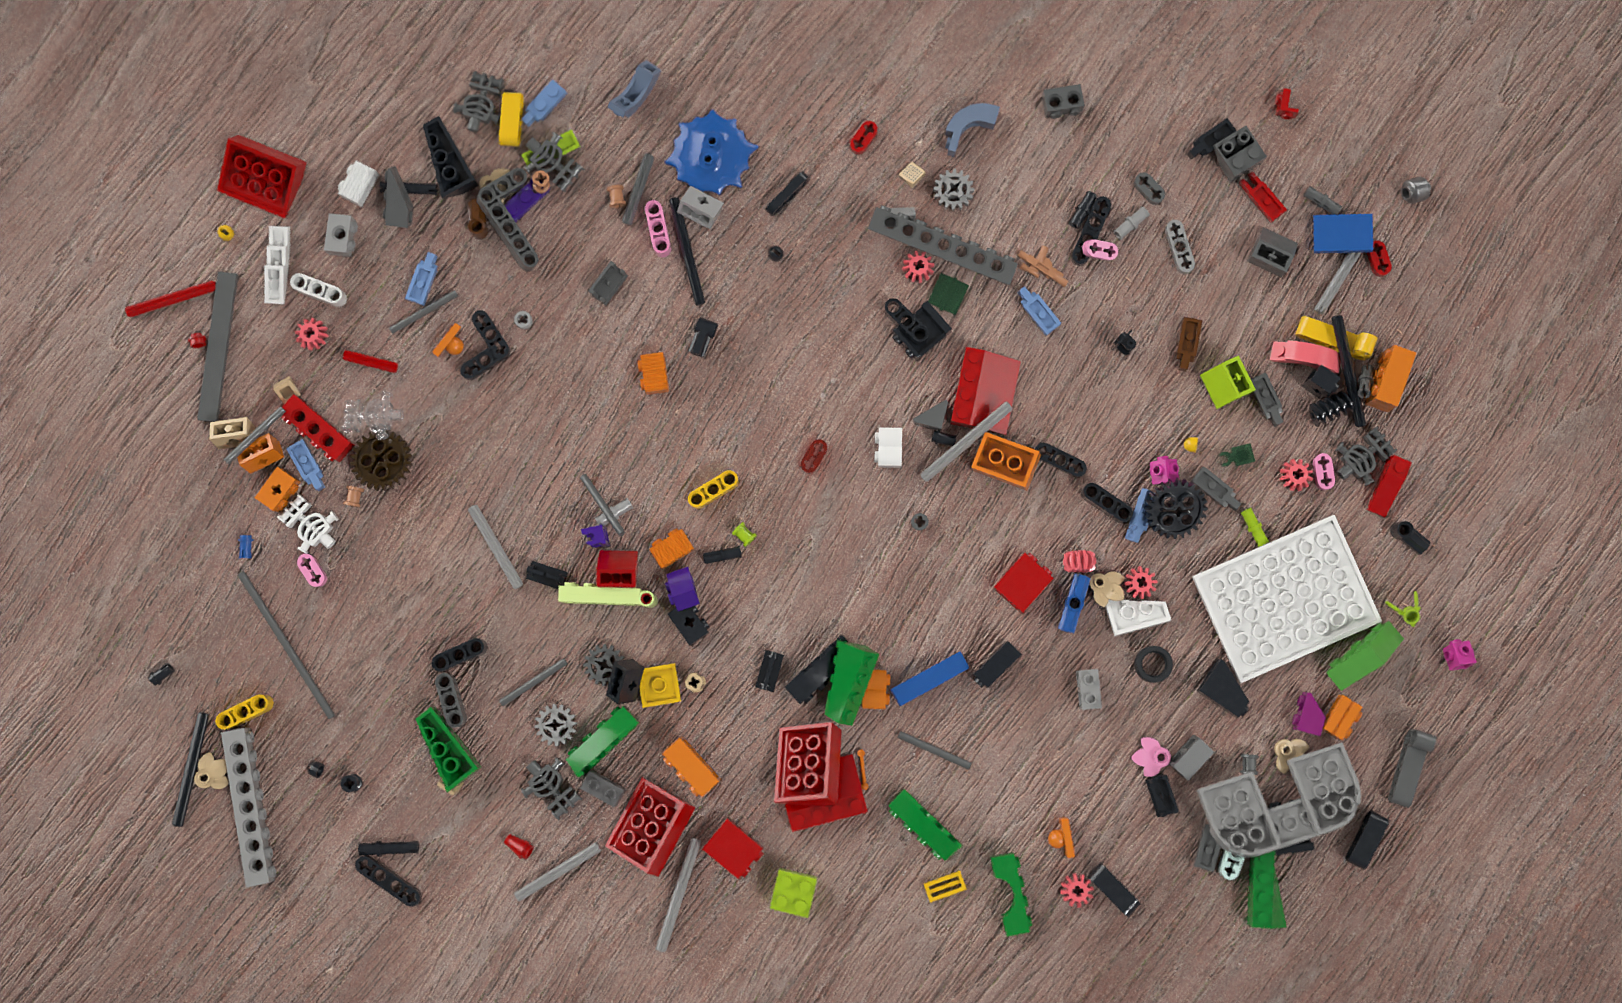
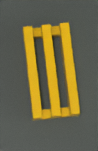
(941, 879)

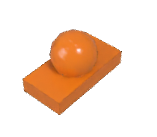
(449, 342)
(1062, 838)

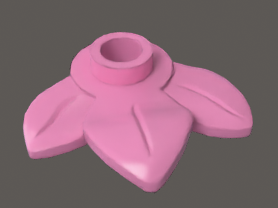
(1148, 756)

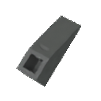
(398, 203)

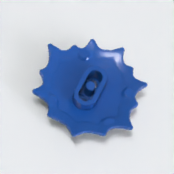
(727, 155)

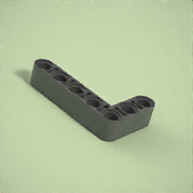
(505, 218)

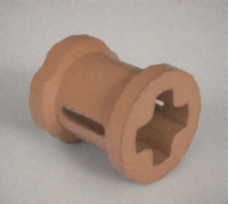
(545, 179)
(616, 196)
(353, 496)

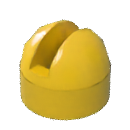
(225, 237)
(1190, 444)

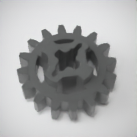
(599, 676)

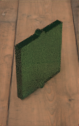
(948, 294)

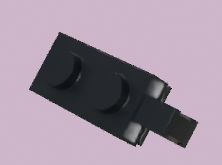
(1205, 143)

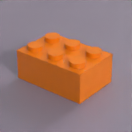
(1390, 378)
(1006, 461)
(691, 767)

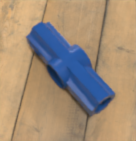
(1078, 591)

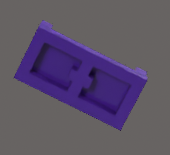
(598, 536)

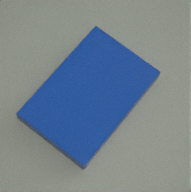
(1343, 233)

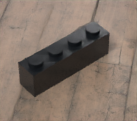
(449, 164)
(815, 674)

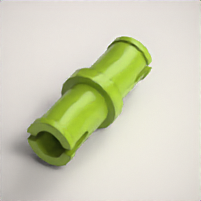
(1254, 527)

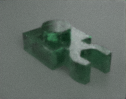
(1239, 455)

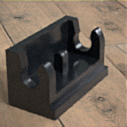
(1162, 795)

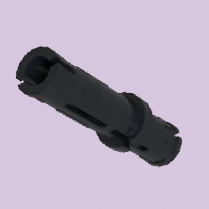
(415, 188)
(381, 848)

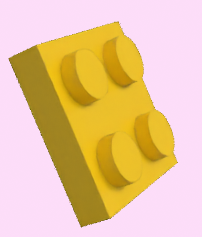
(660, 686)

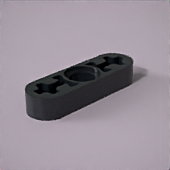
(787, 193)
(1070, 471)

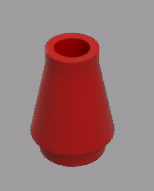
(519, 846)

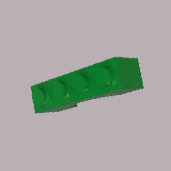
(1015, 918)

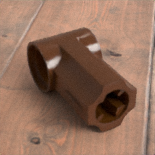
(476, 218)

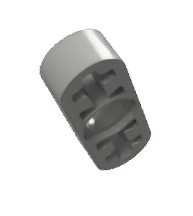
(1171, 235)

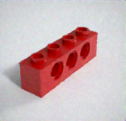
(341, 445)

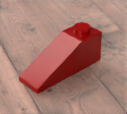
(1388, 485)

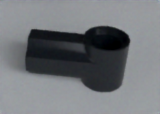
(704, 332)
(1411, 537)

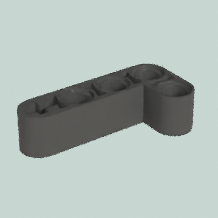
(1410, 766)

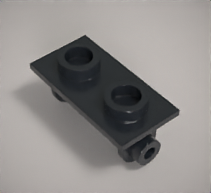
(1125, 343)
(546, 575)
(769, 671)

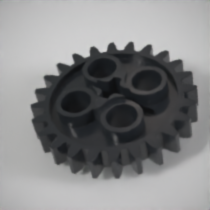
(1174, 524)

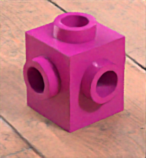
(1163, 470)
(1459, 655)

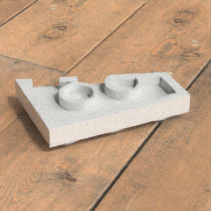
(1131, 616)

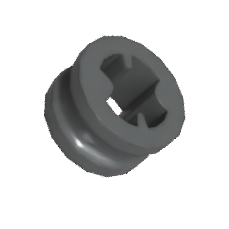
(924, 518)

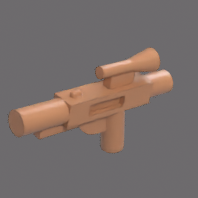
(1042, 265)

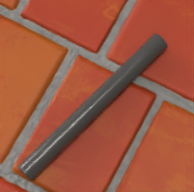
(424, 311)
(254, 435)
(602, 504)
(534, 681)
(934, 750)

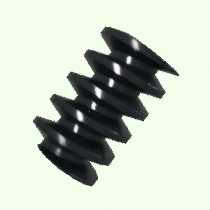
(1330, 406)

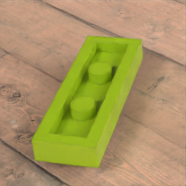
(566, 144)

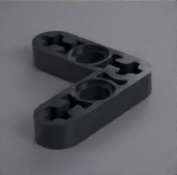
(491, 351)

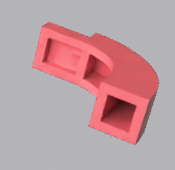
(1305, 354)

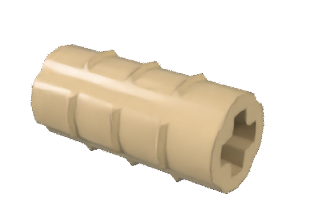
(700, 686)

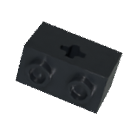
(1321, 382)
(690, 634)
(625, 681)

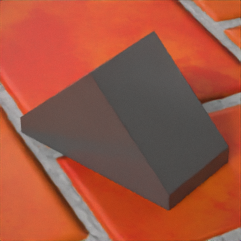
(933, 417)

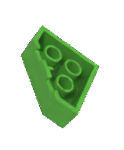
(1365, 655)

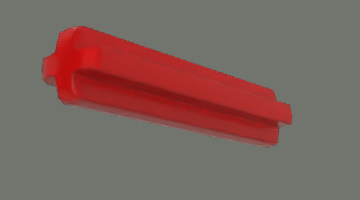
(370, 361)

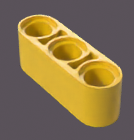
(510, 119)
(718, 481)
(236, 716)

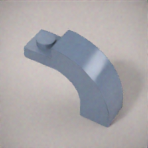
(637, 90)
(970, 116)

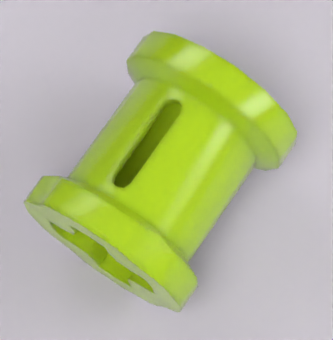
(744, 534)

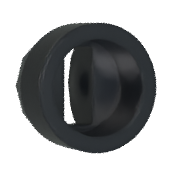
(774, 257)
(316, 769)

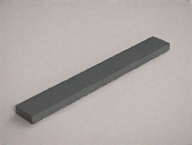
(217, 347)

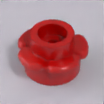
(197, 340)

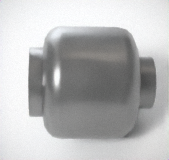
(1415, 190)

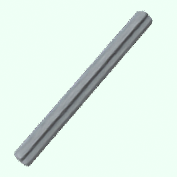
(966, 441)
(678, 895)

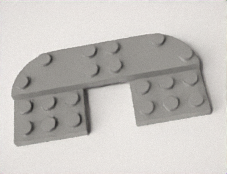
(1249, 829)

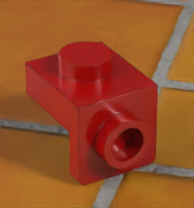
(1282, 103)

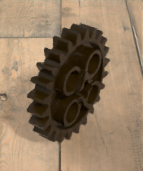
(394, 470)

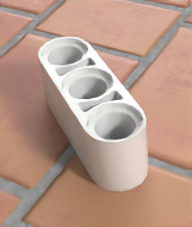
(312, 284)

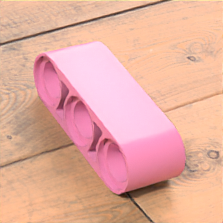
(654, 220)

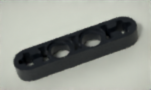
(1089, 230)
(389, 879)

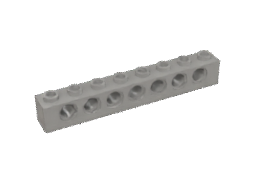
(243, 817)

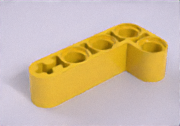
(1323, 334)

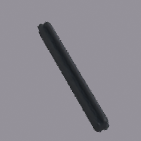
(687, 252)
(1348, 369)
(190, 769)

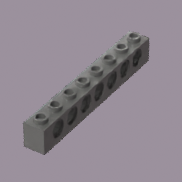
(1003, 275)

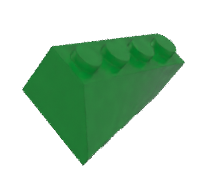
(849, 681)
(605, 739)
(449, 752)
(927, 828)
(1264, 896)

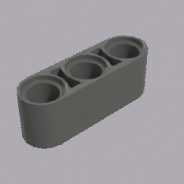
(444, 693)

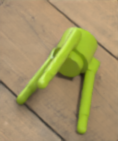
(1409, 613)

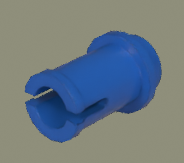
(245, 546)

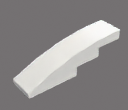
(277, 264)

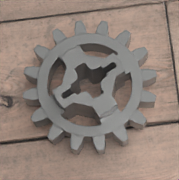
(948, 184)
(555, 733)

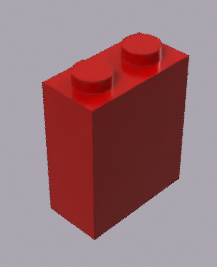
(617, 569)
(1023, 582)
(734, 849)

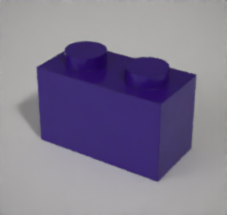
(681, 589)

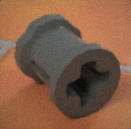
(1249, 764)

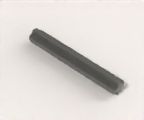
(638, 188)

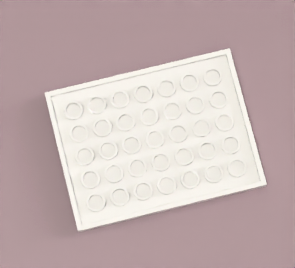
(1286, 599)

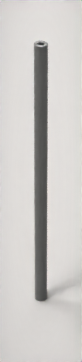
(286, 645)

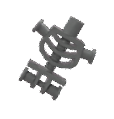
(476, 115)
(538, 149)
(1353, 465)
(538, 773)

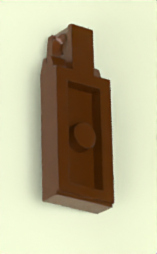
(1188, 341)

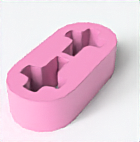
(1100, 245)
(1328, 470)
(307, 572)

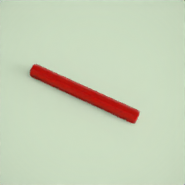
(170, 299)

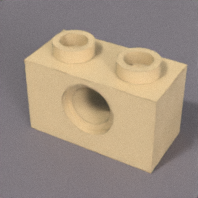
(230, 432)

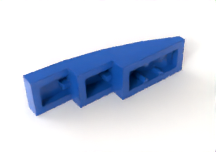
(929, 678)

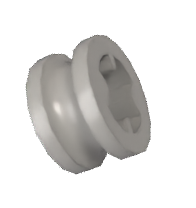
(523, 314)

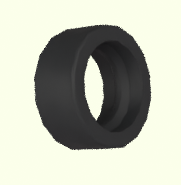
(1168, 664)

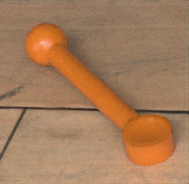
(864, 785)

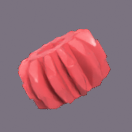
(913, 262)
(308, 328)
(1302, 471)
(1079, 561)
(1146, 580)
(1082, 885)

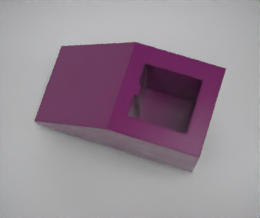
(1309, 715)

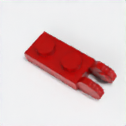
(1263, 198)

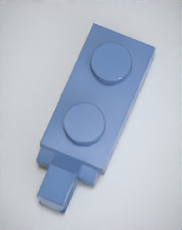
(544, 103)
(422, 280)
(1039, 311)
(306, 464)
(1138, 521)

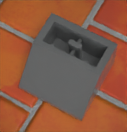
(1239, 153)
(1272, 252)

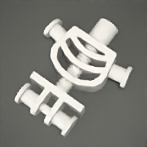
(319, 534)

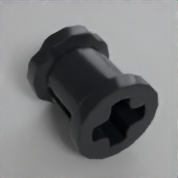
(353, 777)

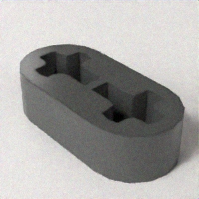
(1146, 192)

